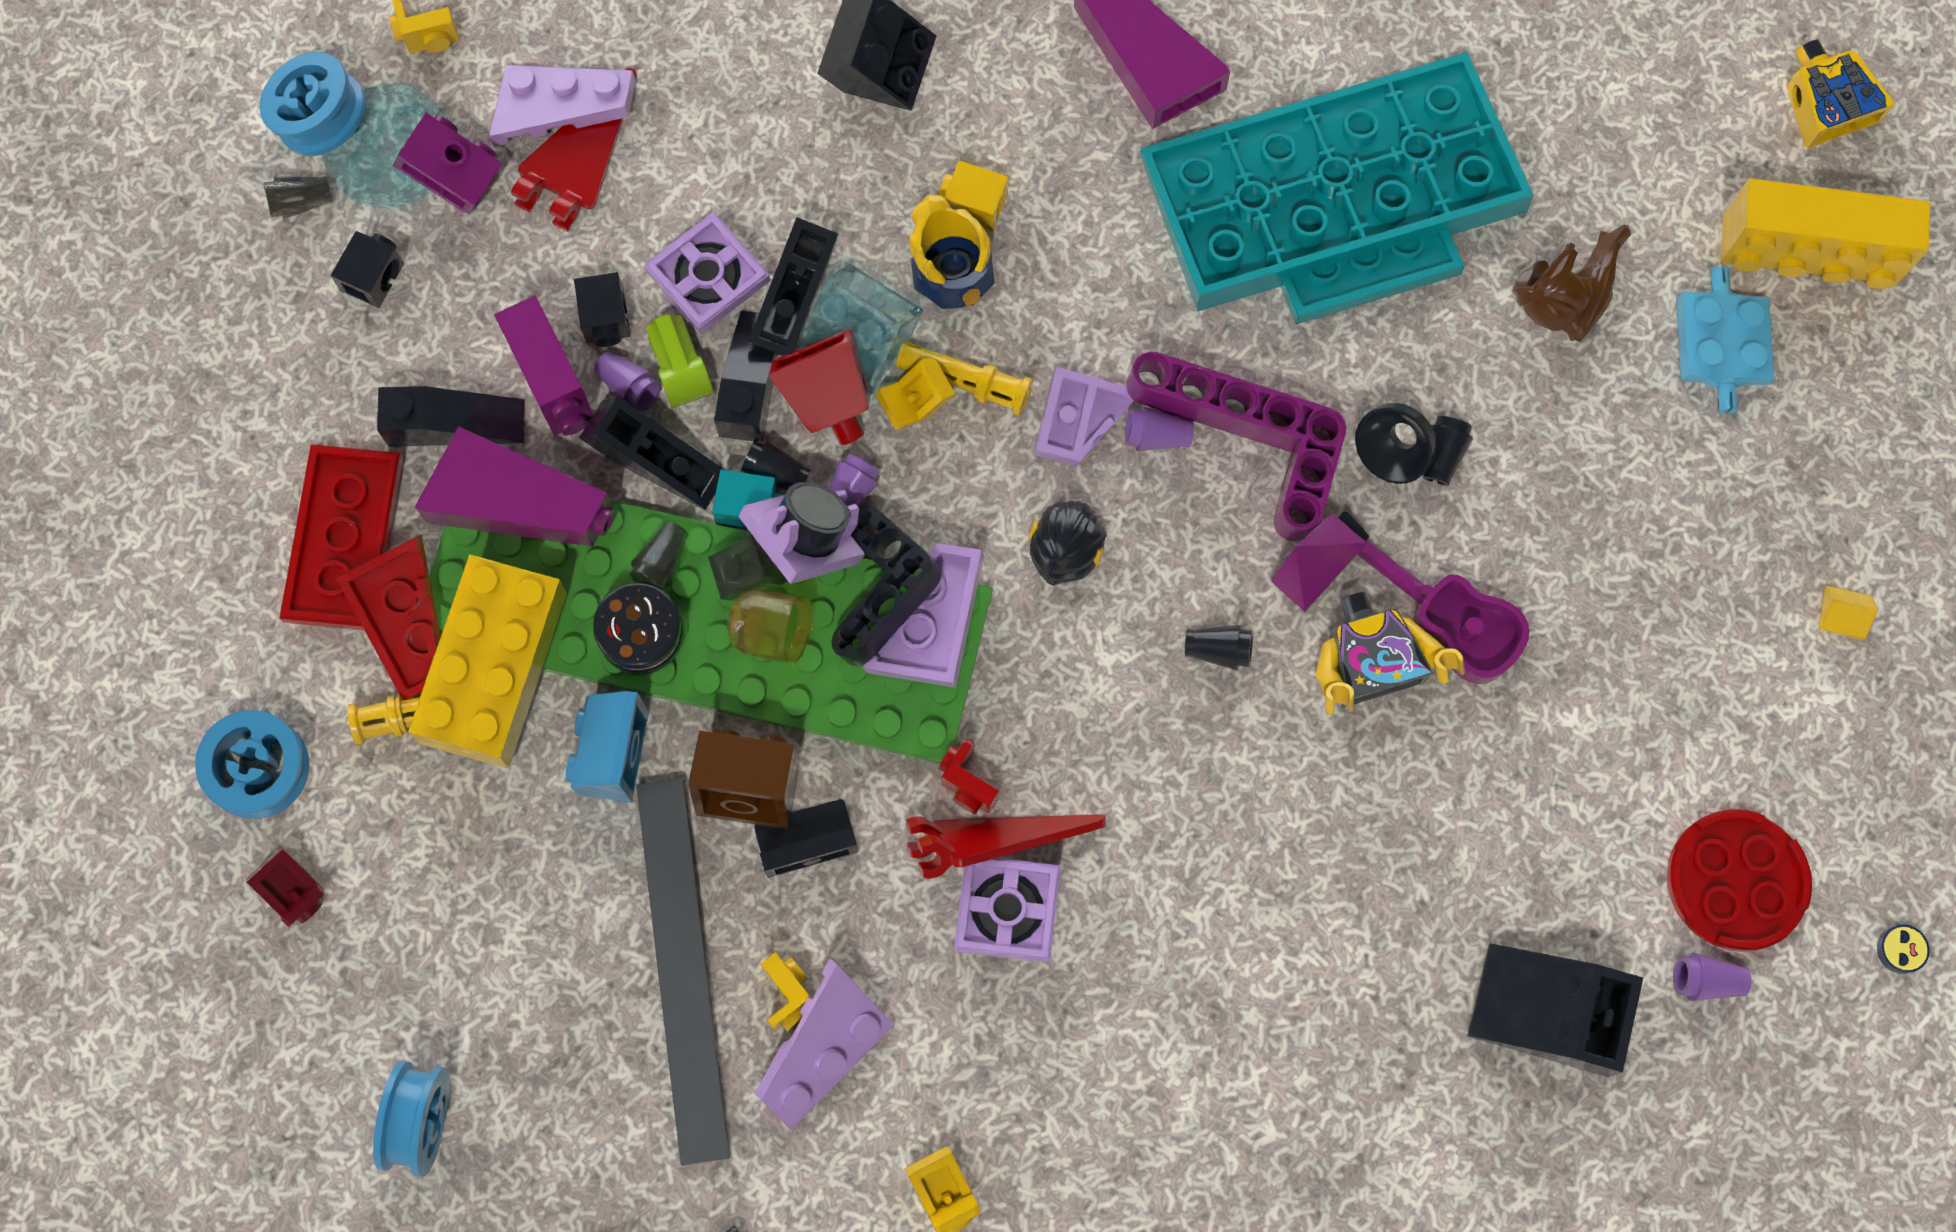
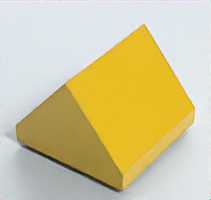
(1847, 612)

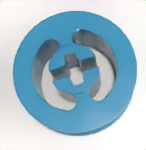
(312, 104)
(241, 796)
(411, 1118)

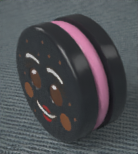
(638, 628)

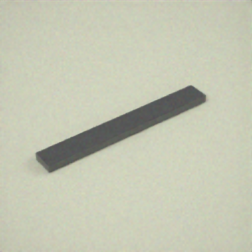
(682, 973)

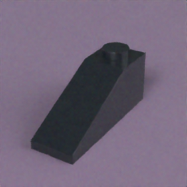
(793, 287)
(744, 386)
(433, 414)
(651, 451)

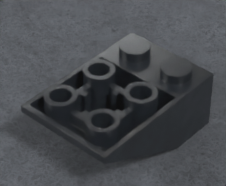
(1556, 1008)

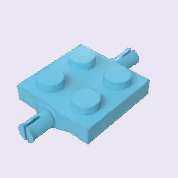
(1724, 339)

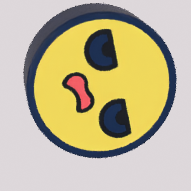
(1903, 949)

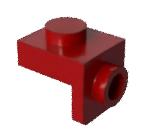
(969, 790)

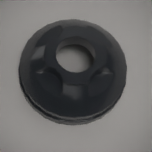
(1385, 453)

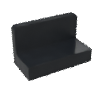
(812, 838)

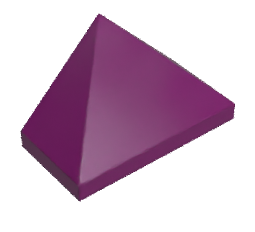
(1317, 561)

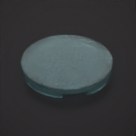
(365, 161)

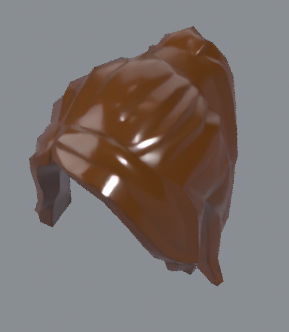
(1568, 300)

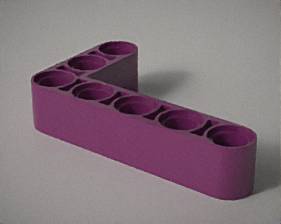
(1254, 425)

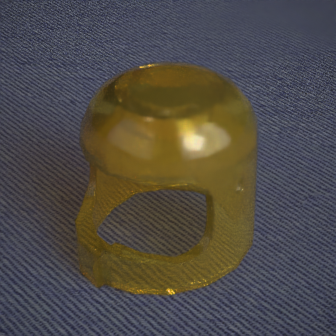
(760, 625)

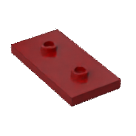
(339, 526)

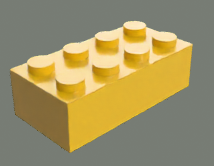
(1824, 233)
(488, 661)

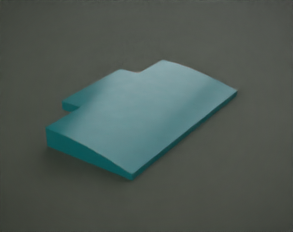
(1339, 191)

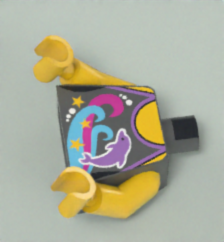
(1378, 656)

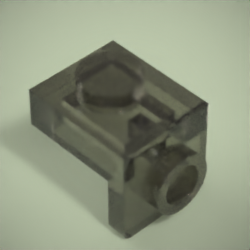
(743, 568)

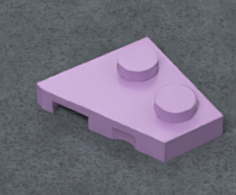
(1078, 415)

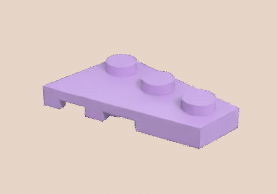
(552, 97)
(935, 635)
(826, 1045)

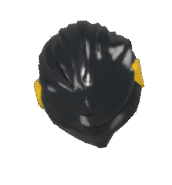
(1067, 542)

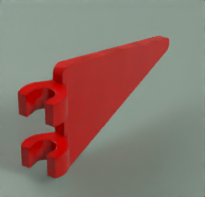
(569, 165)
(982, 839)

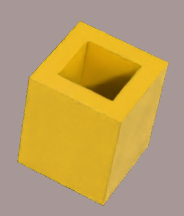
(976, 191)

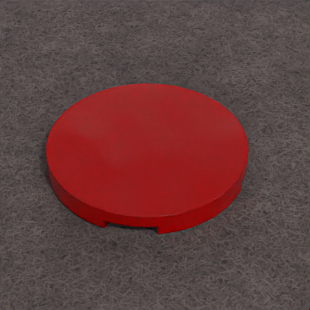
(1739, 880)

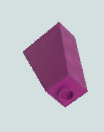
(1153, 57)
(509, 494)

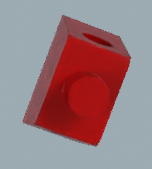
(825, 385)

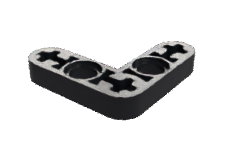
(899, 573)

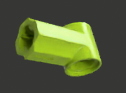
(680, 368)

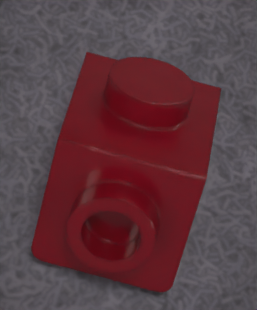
(287, 887)

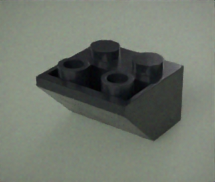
(877, 52)

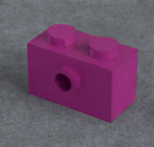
(447, 162)

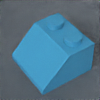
(608, 746)

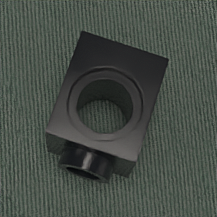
(367, 268)
(602, 309)

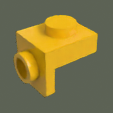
(425, 31)
(916, 394)
(788, 979)
(943, 1191)

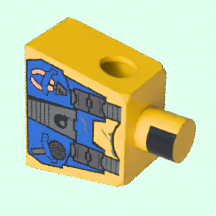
(1834, 95)

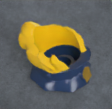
(949, 254)

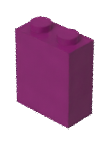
(545, 366)

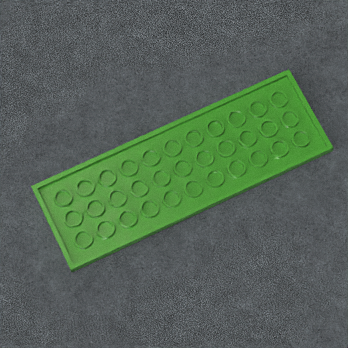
(811, 696)

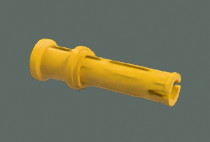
(985, 382)
(393, 711)

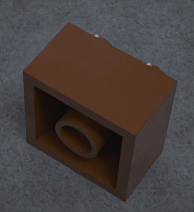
(743, 778)

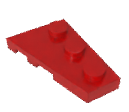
(397, 612)

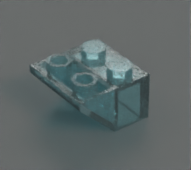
(873, 312)

